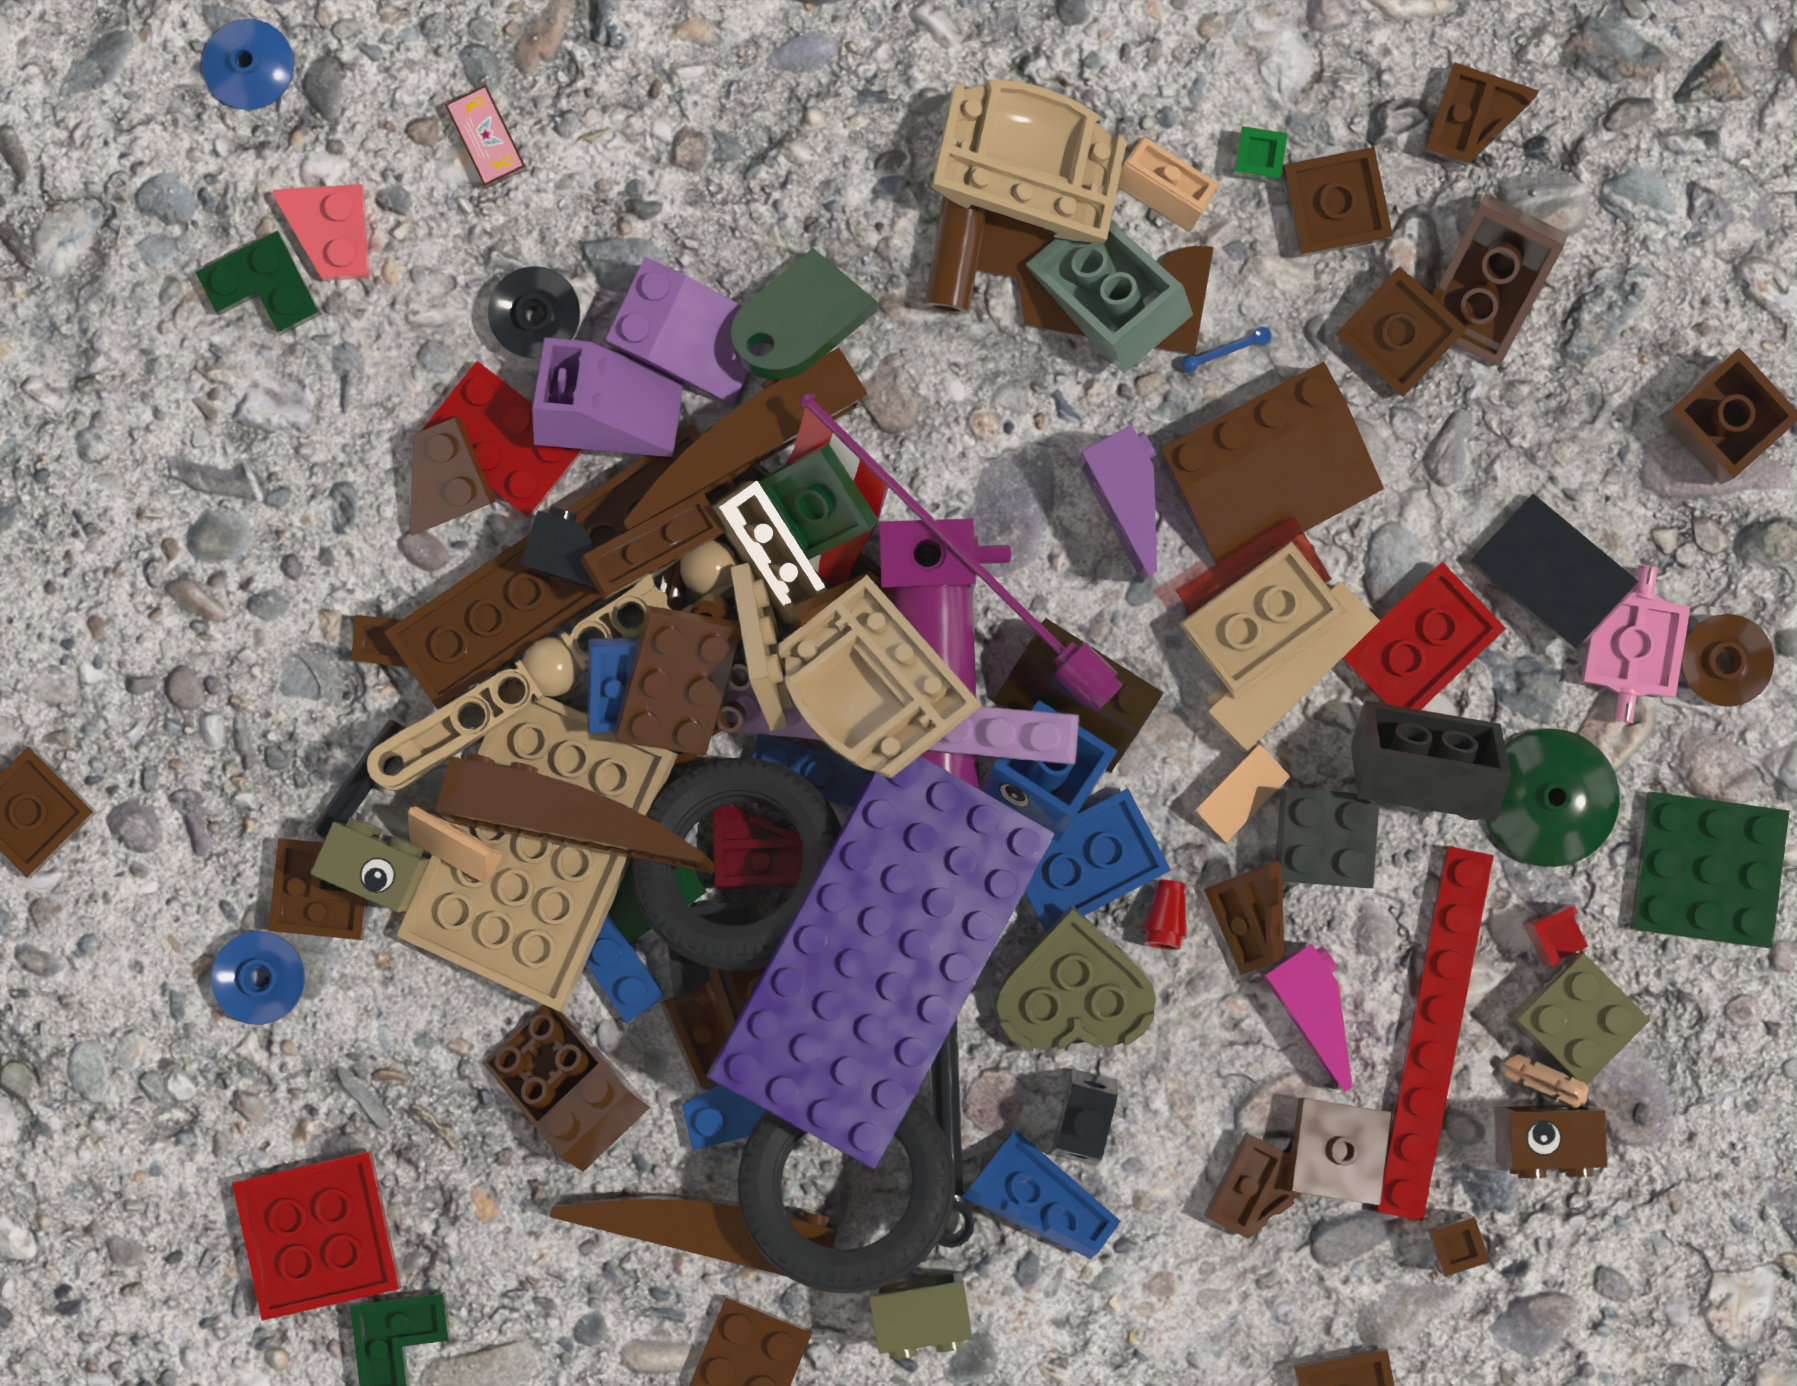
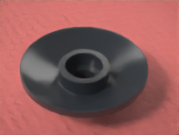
(526, 290)

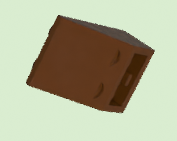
(565, 1086)

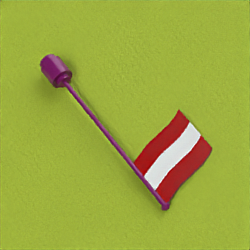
(1079, 668)

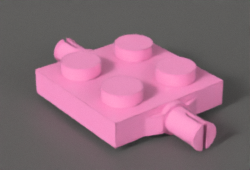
(1638, 647)

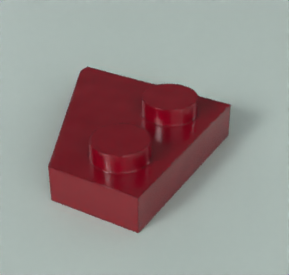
(754, 851)

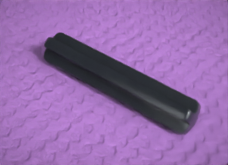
(355, 786)

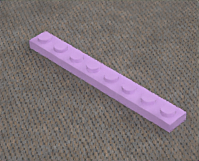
(985, 732)

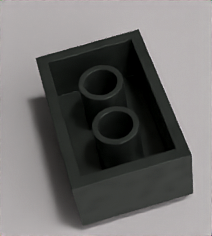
(1430, 761)

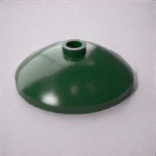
(1546, 833)

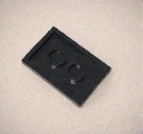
(1554, 572)

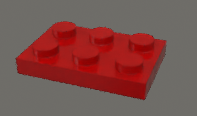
(503, 439)
(1424, 641)

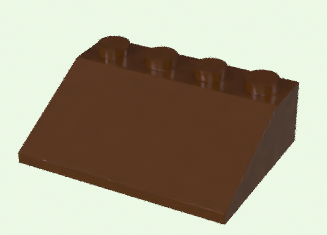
(1271, 461)

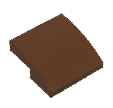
(698, 1029)

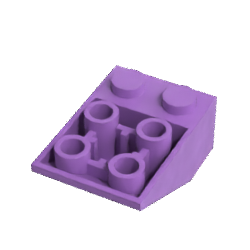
(603, 401)

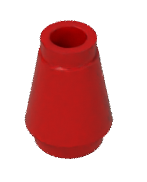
(1166, 917)

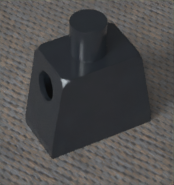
(1085, 1117)

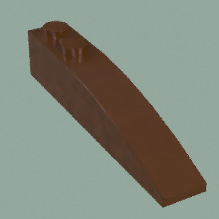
(752, 434)
(556, 811)
(688, 1224)

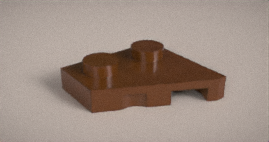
(445, 476)

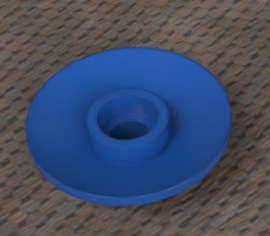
(262, 80)
(234, 978)

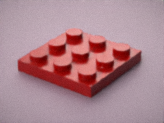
(316, 1235)

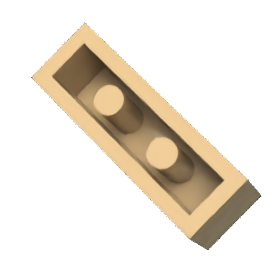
(768, 546)

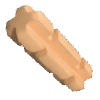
(1546, 1081)

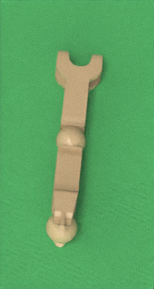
(547, 669)

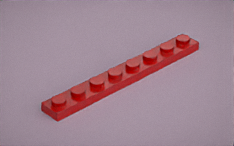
(1434, 1032)

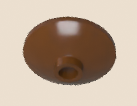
(1749, 656)

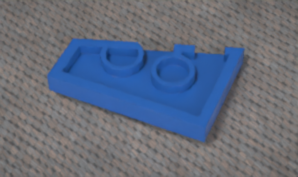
(1041, 1197)

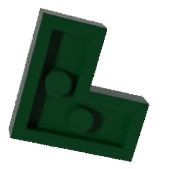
(262, 271)
(388, 1326)

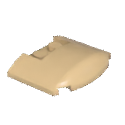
(1030, 158)
(872, 682)

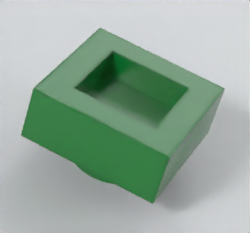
(1260, 153)

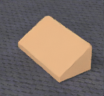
(1166, 184)
(1241, 793)
(452, 844)

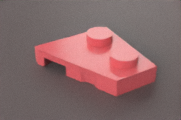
(330, 228)

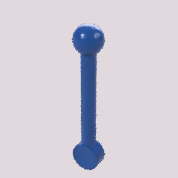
(1260, 337)

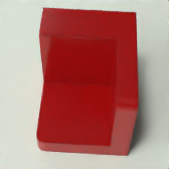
(1555, 934)

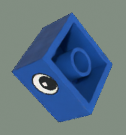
(1050, 790)

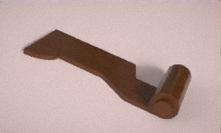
(1003, 245)

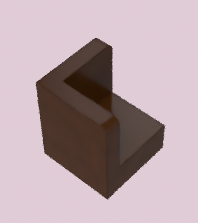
(1458, 1245)

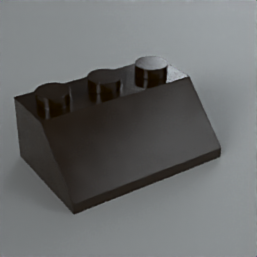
(1113, 723)

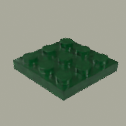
(1710, 869)

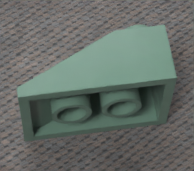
(1113, 294)

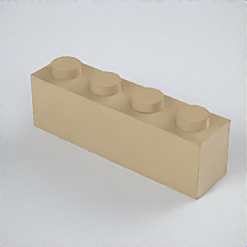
(1265, 703)

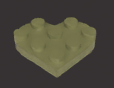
(1075, 988)

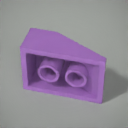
(680, 331)
(1124, 485)

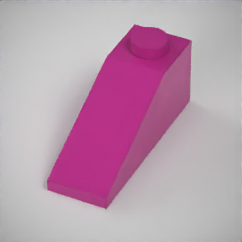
(1313, 1002)

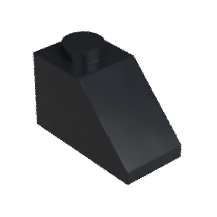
(557, 546)

